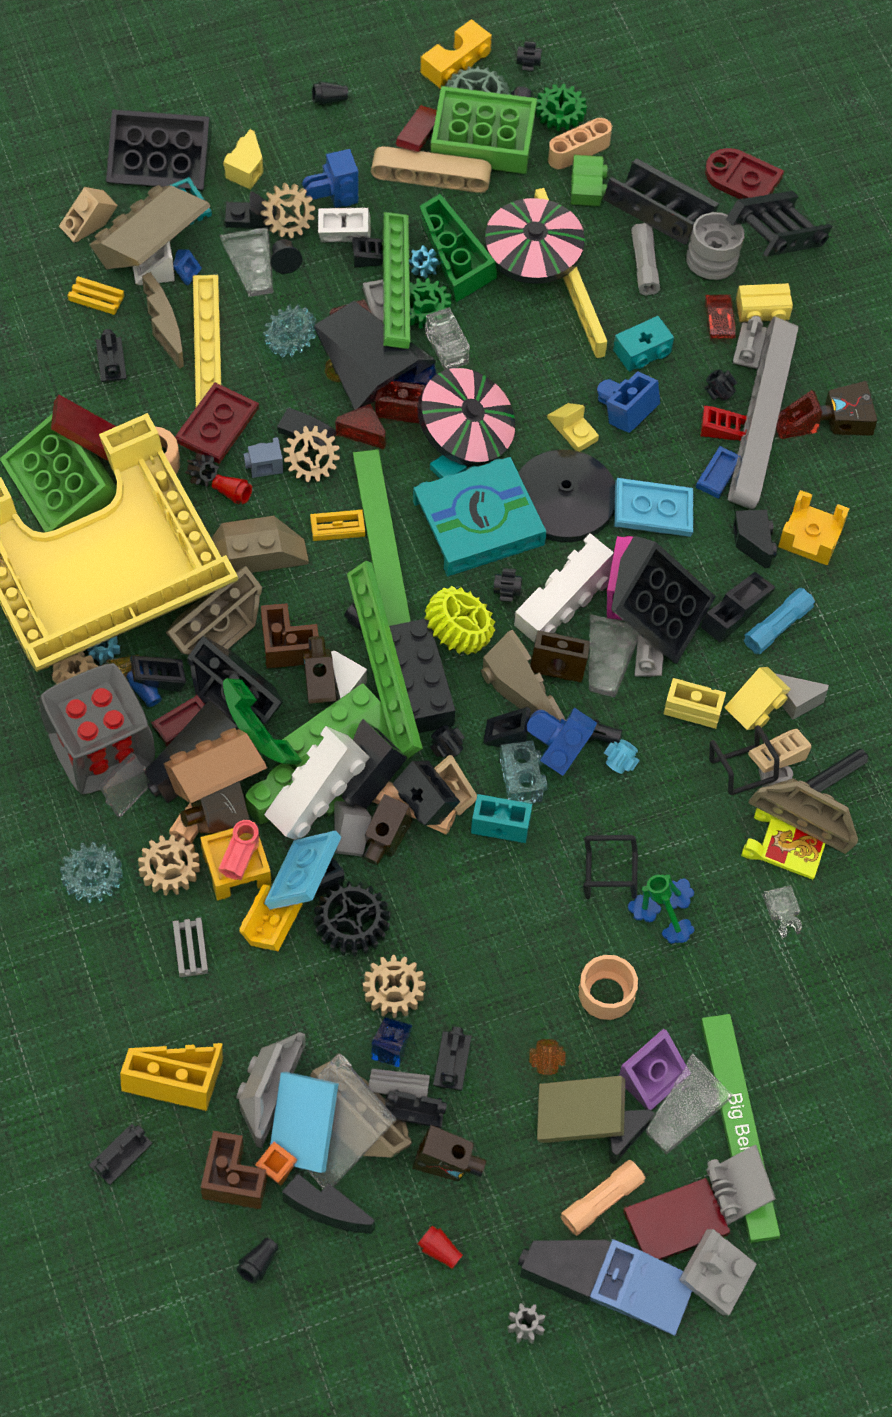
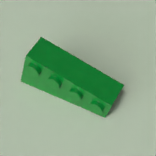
(461, 255)

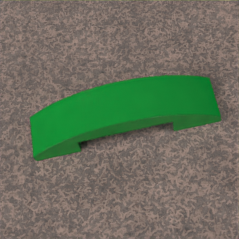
(239, 702)

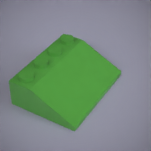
(485, 127)
(58, 477)
(343, 717)

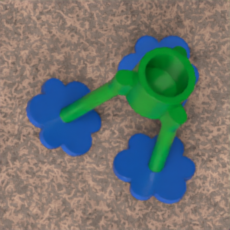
(670, 893)

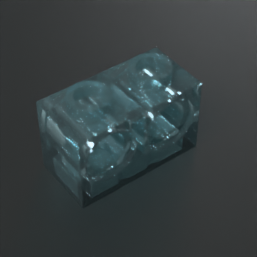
(518, 773)

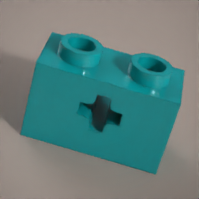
(643, 343)
(501, 818)

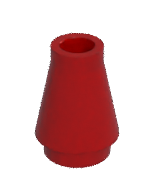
(233, 488)
(439, 1247)

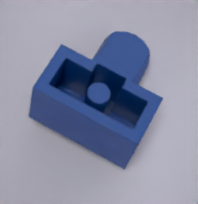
(337, 180)
(630, 400)
(562, 736)

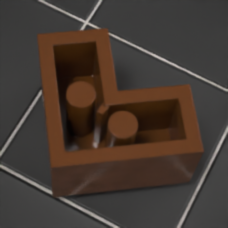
(283, 642)
(226, 1179)

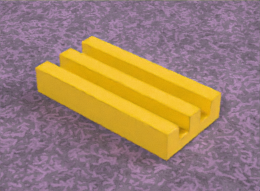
(97, 292)
(338, 528)

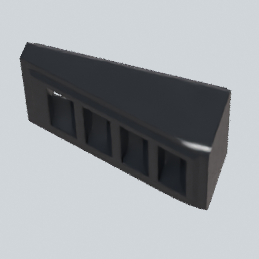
(362, 251)
(165, 665)

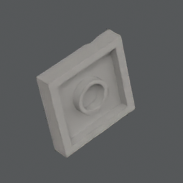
(717, 1272)

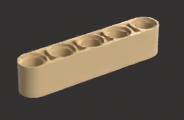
(431, 169)

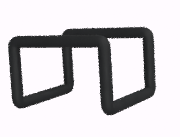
(713, 747)
(632, 884)

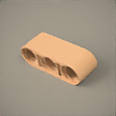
(582, 140)

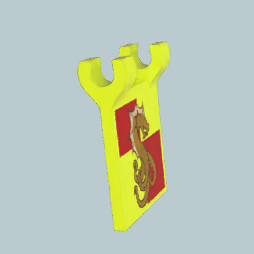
(785, 847)

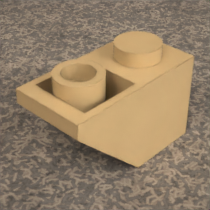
(88, 213)

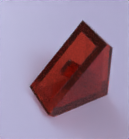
(800, 417)
(362, 426)

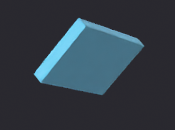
(653, 507)
(302, 870)
(305, 1119)

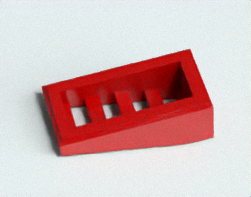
(716, 430)

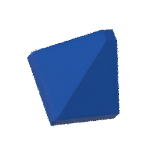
(186, 265)

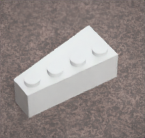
(566, 590)
(316, 783)

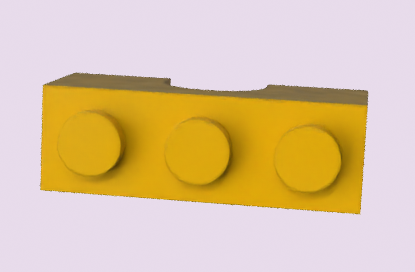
(471, 45)

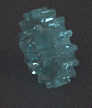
(290, 330)
(93, 861)

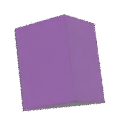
(653, 1070)

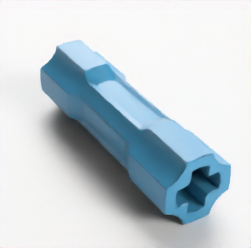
(793, 608)

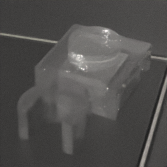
(783, 906)

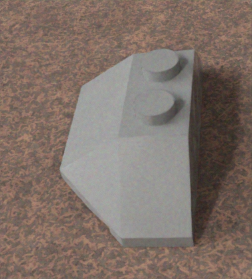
(260, 1092)

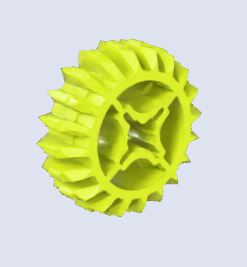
(459, 620)

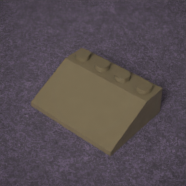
(147, 227)

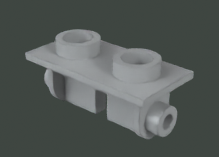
(750, 343)
(648, 659)

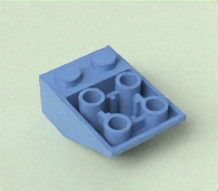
(641, 1287)

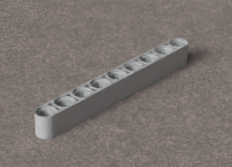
(763, 413)

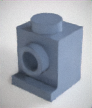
(264, 459)

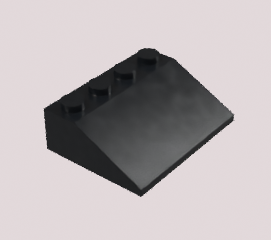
(158, 149)
(659, 597)

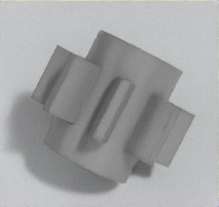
(531, 1317)

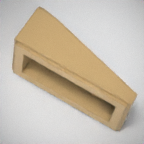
(792, 740)

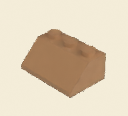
(213, 765)

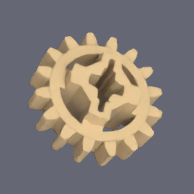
(293, 202)
(323, 451)
(171, 875)
(394, 998)

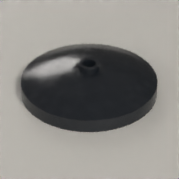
(570, 493)

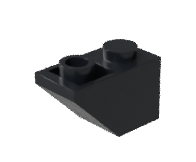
(753, 536)

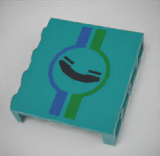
(480, 515)

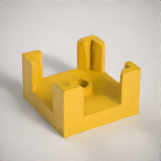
(812, 531)
(213, 851)

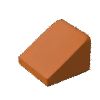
(277, 1163)

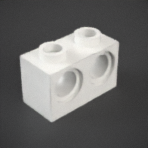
(343, 224)

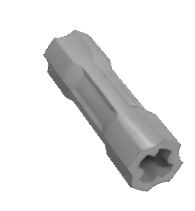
(645, 258)

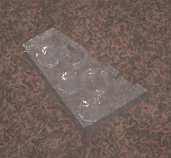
(251, 259)
(610, 653)
(689, 1104)

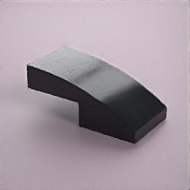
(296, 420)

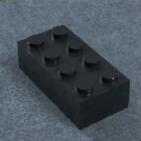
(423, 675)

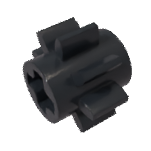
(529, 56)
(720, 385)
(201, 469)
(507, 584)
(447, 741)

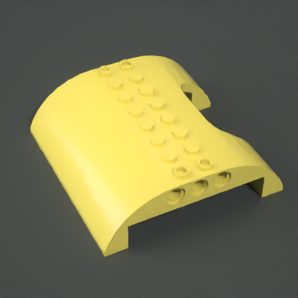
(112, 566)

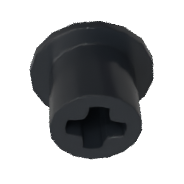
(285, 257)

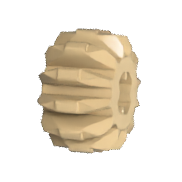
(67, 668)

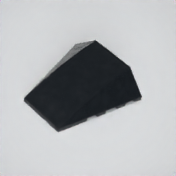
(358, 356)

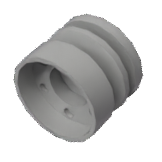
(714, 246)

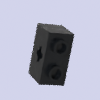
(426, 793)

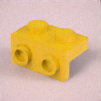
(268, 927)

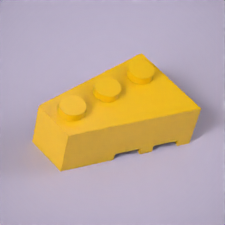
(173, 1075)

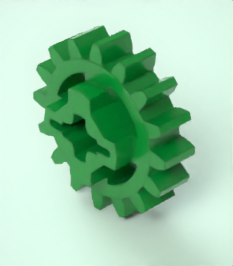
(549, 108)
(425, 300)

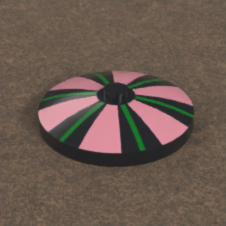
(535, 240)
(466, 417)

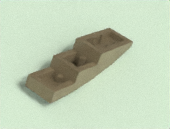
(163, 319)

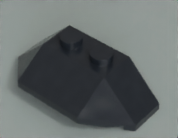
(214, 663)

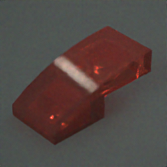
(720, 316)

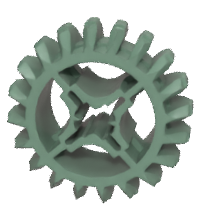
(478, 80)

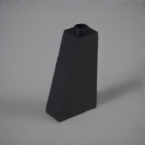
(204, 726)

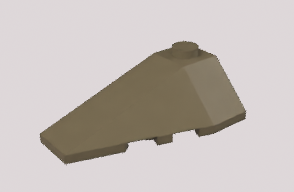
(511, 675)

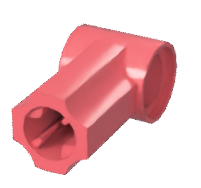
(239, 851)

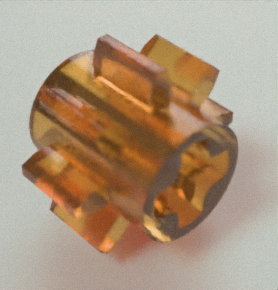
(547, 1056)

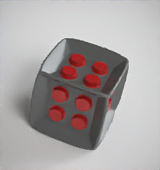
(95, 725)

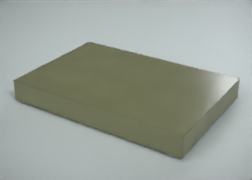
(581, 1109)

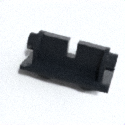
(110, 357)
(452, 1059)
(416, 1110)
(121, 1153)

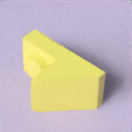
(574, 428)

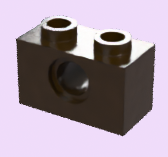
(559, 656)

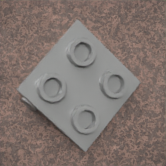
(740, 1184)

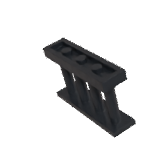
(665, 189)
(779, 206)

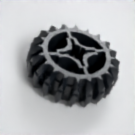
(332, 929)

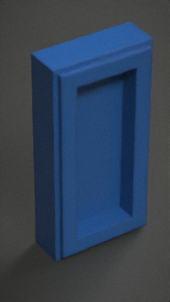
(718, 472)

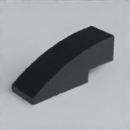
(737, 607)
(327, 1206)

